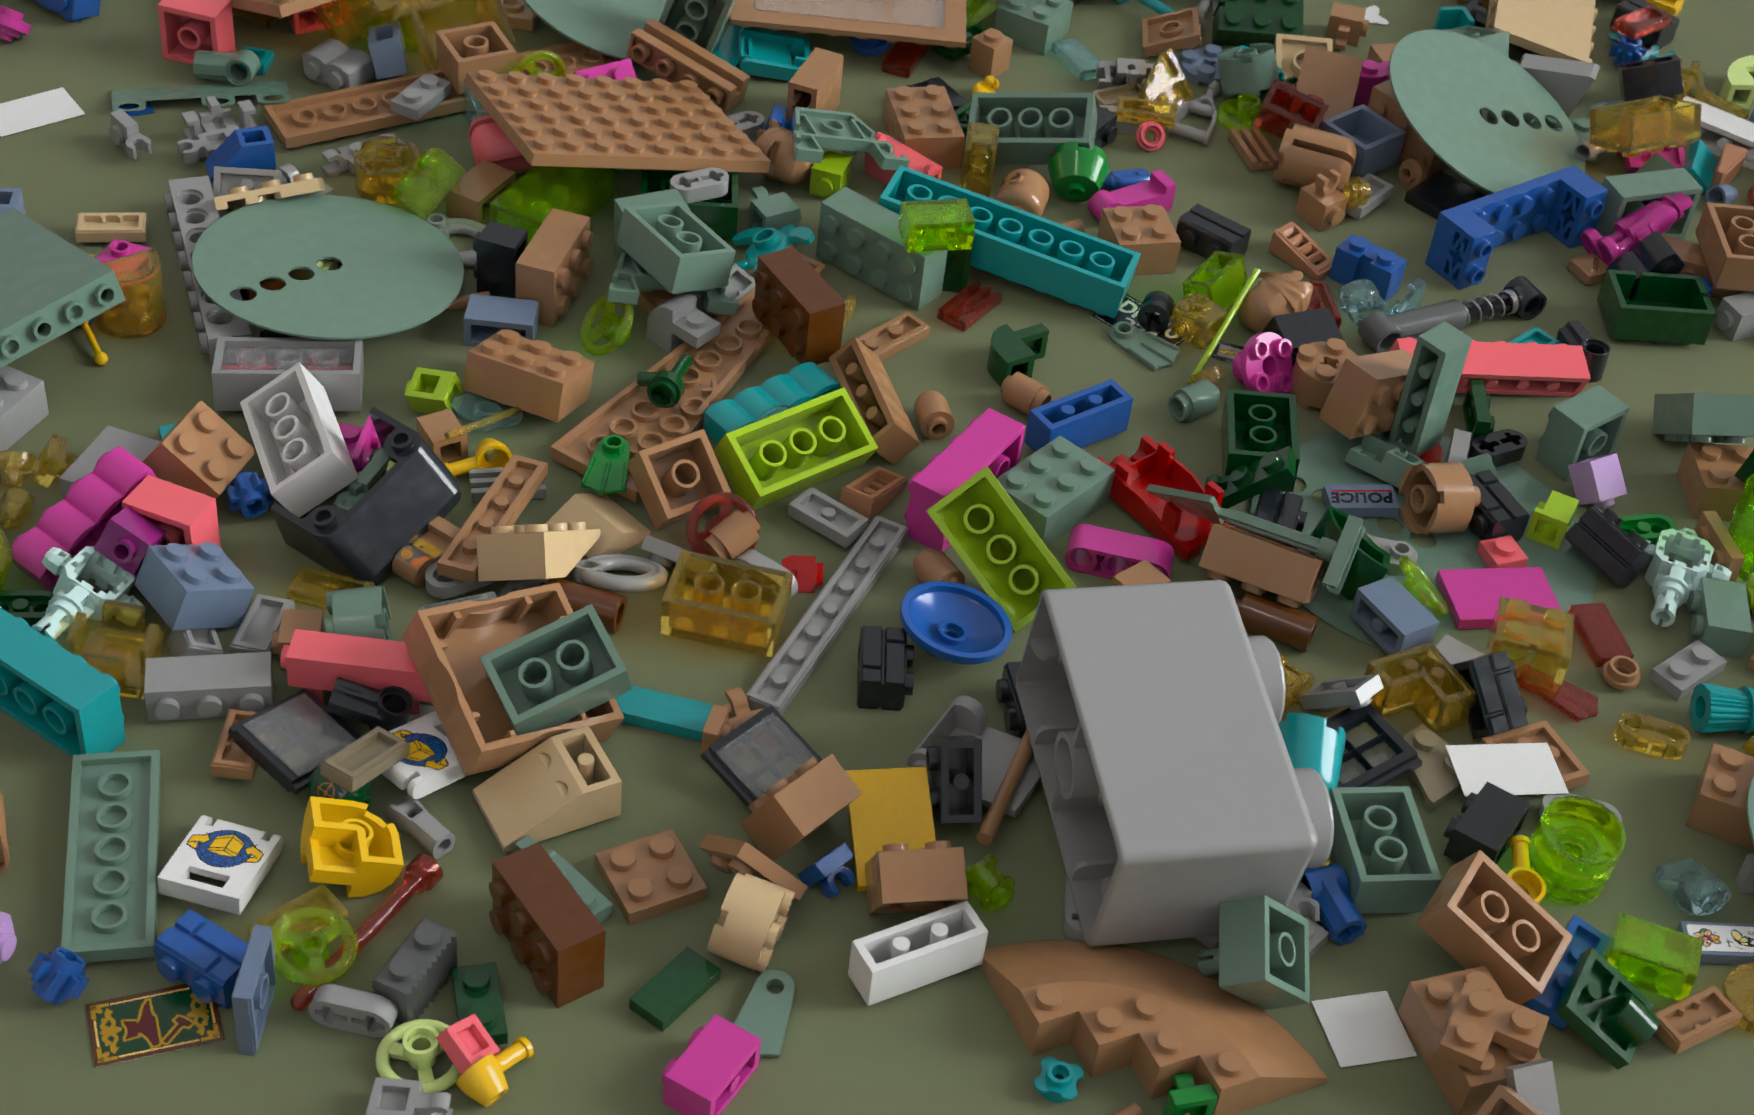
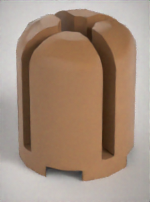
(1311, 152)

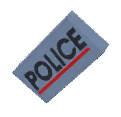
(1362, 500)

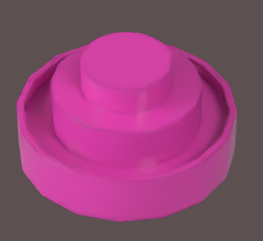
(12, 24)

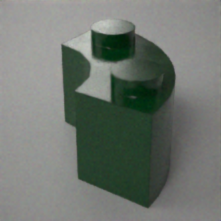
(1370, 560)

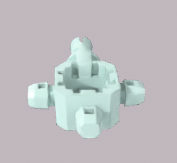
(1673, 579)
(75, 596)

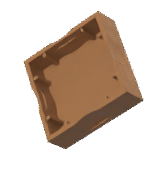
(447, 655)

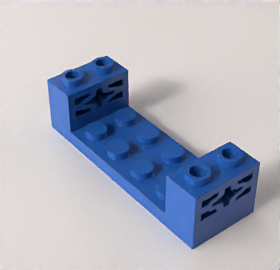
(1557, 202)

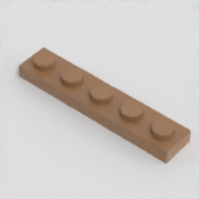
(498, 507)

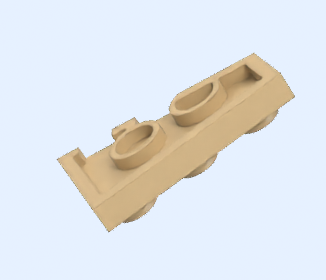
(240, 196)

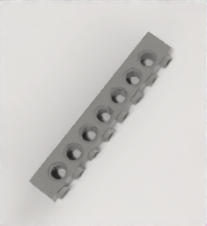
(190, 213)

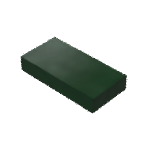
(674, 988)

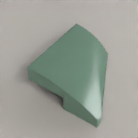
(1382, 458)

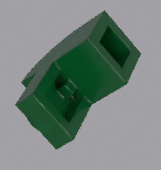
(1016, 351)

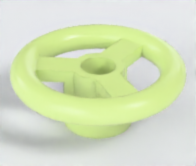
(417, 1048)

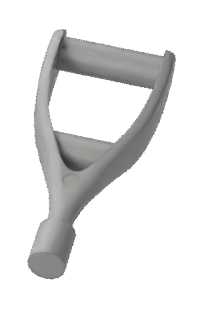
(1202, 106)

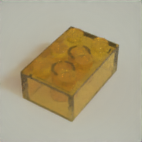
(1645, 125)
(726, 603)

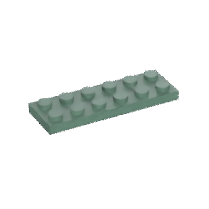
(112, 856)

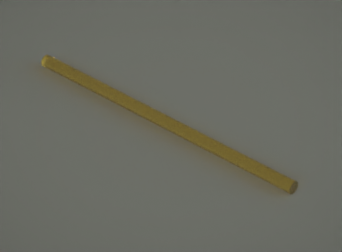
(483, 422)

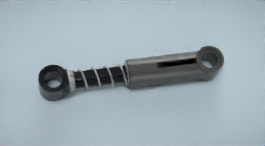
(1517, 298)

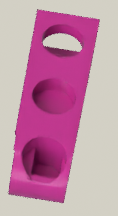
(1157, 191)

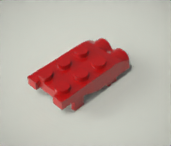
(1157, 466)

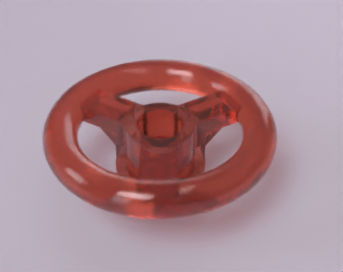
(726, 501)

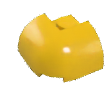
(349, 846)

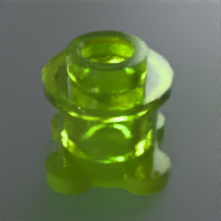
(989, 884)

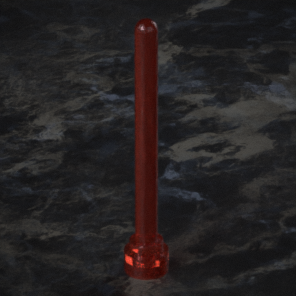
(420, 876)

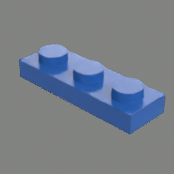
(1583, 938)

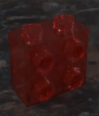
(1287, 105)

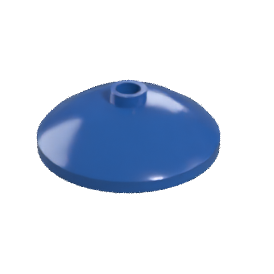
(955, 622)

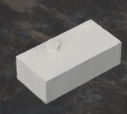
(298, 440)

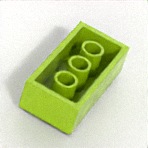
(795, 449)

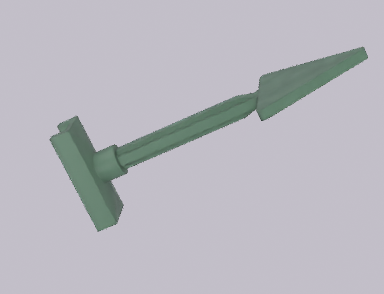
(1337, 553)

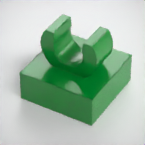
(1190, 1098)

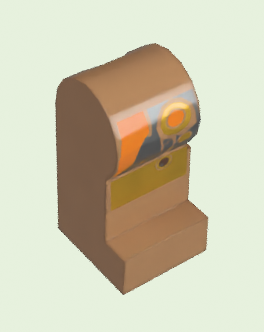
(414, 559)

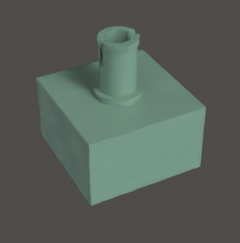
(1261, 953)

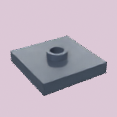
(254, 990)

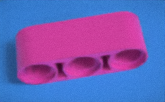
(1109, 551)

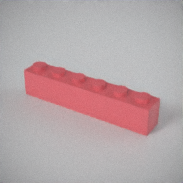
(1520, 367)

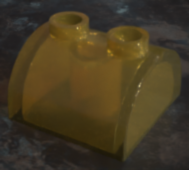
(144, 294)

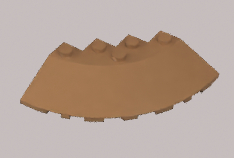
(1147, 1014)

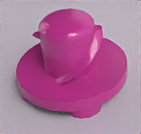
(1265, 363)

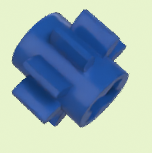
(1626, 50)
(249, 495)
(58, 975)

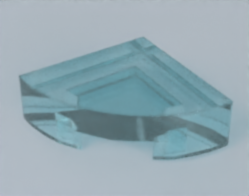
(1413, 298)

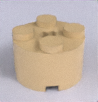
(750, 921)

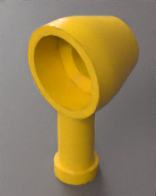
(497, 458)
(1521, 873)
(486, 1078)

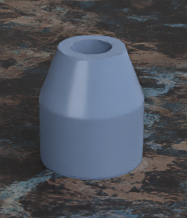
(1721, 194)

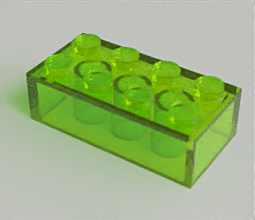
(549, 187)

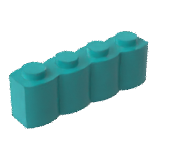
(791, 389)

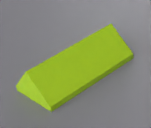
(999, 546)

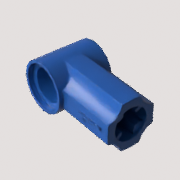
(1337, 910)

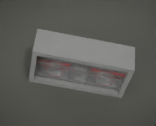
(250, 363)

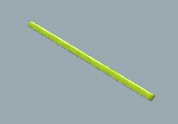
(1226, 322)

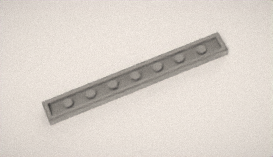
(827, 616)

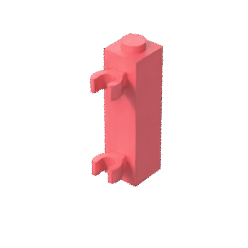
(320, 657)

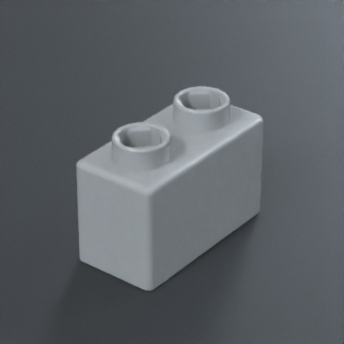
(1166, 758)

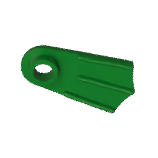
(608, 466)

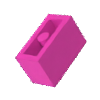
(711, 1068)

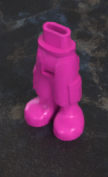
(1636, 226)

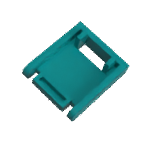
(770, 53)

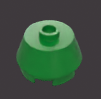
(1077, 171)

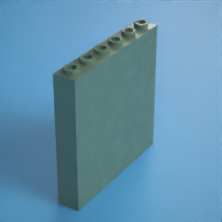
(46, 286)

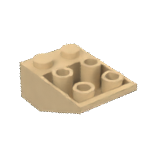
(532, 550)
(551, 790)

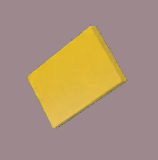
(889, 811)

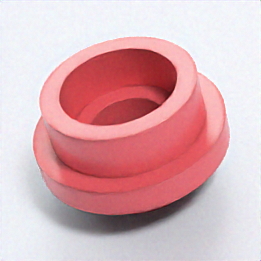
(1158, 132)

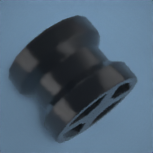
(1155, 302)

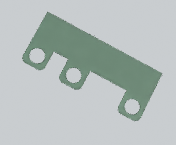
(224, 91)

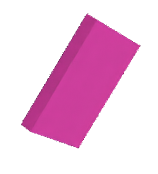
(1476, 592)

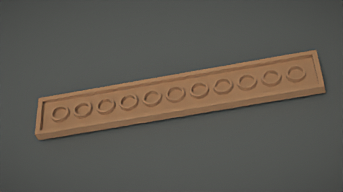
(368, 106)

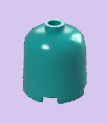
(1314, 745)

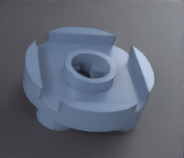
(1201, 64)

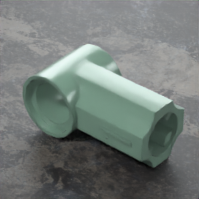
(224, 67)

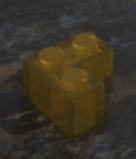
(1426, 684)

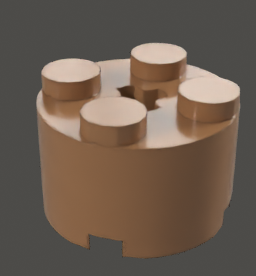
(1317, 370)
(1438, 498)

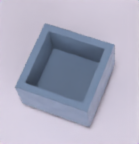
(1375, 138)
(194, 586)

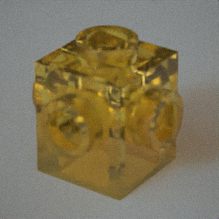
(1197, 319)

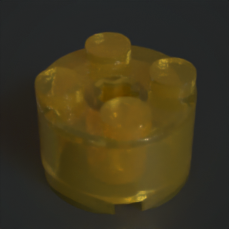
(381, 165)

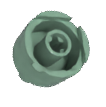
(1247, 69)
(359, 612)

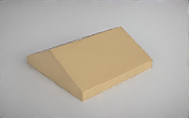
(1291, 51)
(617, 526)

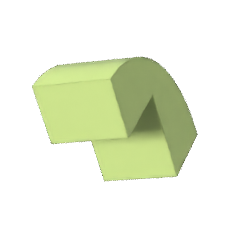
(1739, 82)

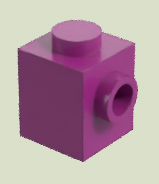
(128, 538)

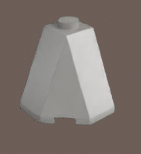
(1562, 78)

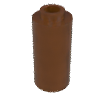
(607, 604)
(1277, 621)

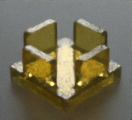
(117, 644)

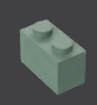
(1721, 616)

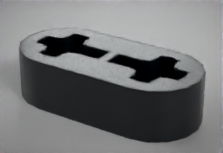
(1503, 446)

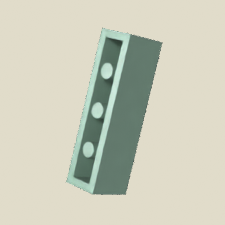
(1430, 388)

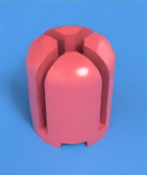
(493, 145)

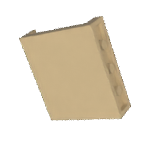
(1547, 26)

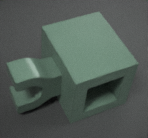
(772, 210)

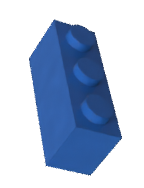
(1081, 416)

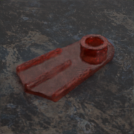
(1570, 700)

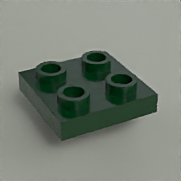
(1606, 1009)

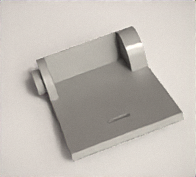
(969, 717)

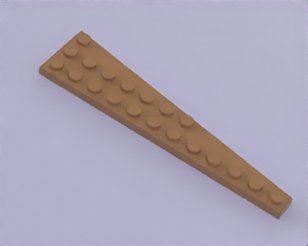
(711, 376)

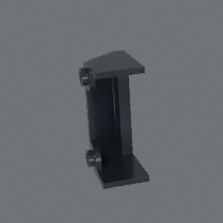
(385, 518)

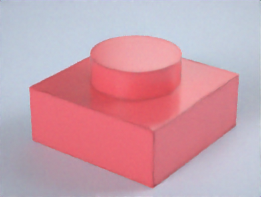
(1502, 553)
(467, 1043)

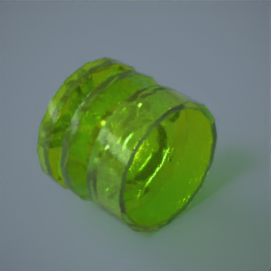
(1576, 849)

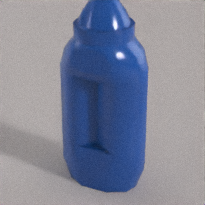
(1125, 178)

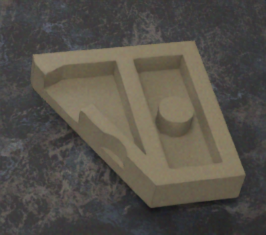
(1436, 775)

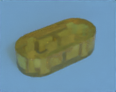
(1652, 736)

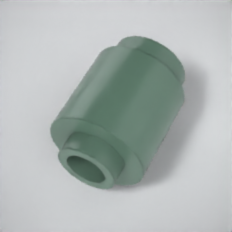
(1194, 401)

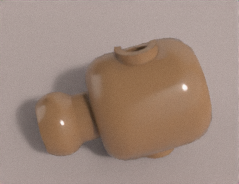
(1025, 191)

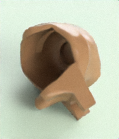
(778, 145)
(1271, 296)

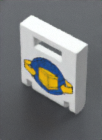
(430, 758)
(224, 853)

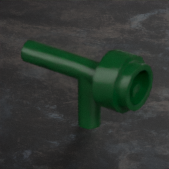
(666, 387)

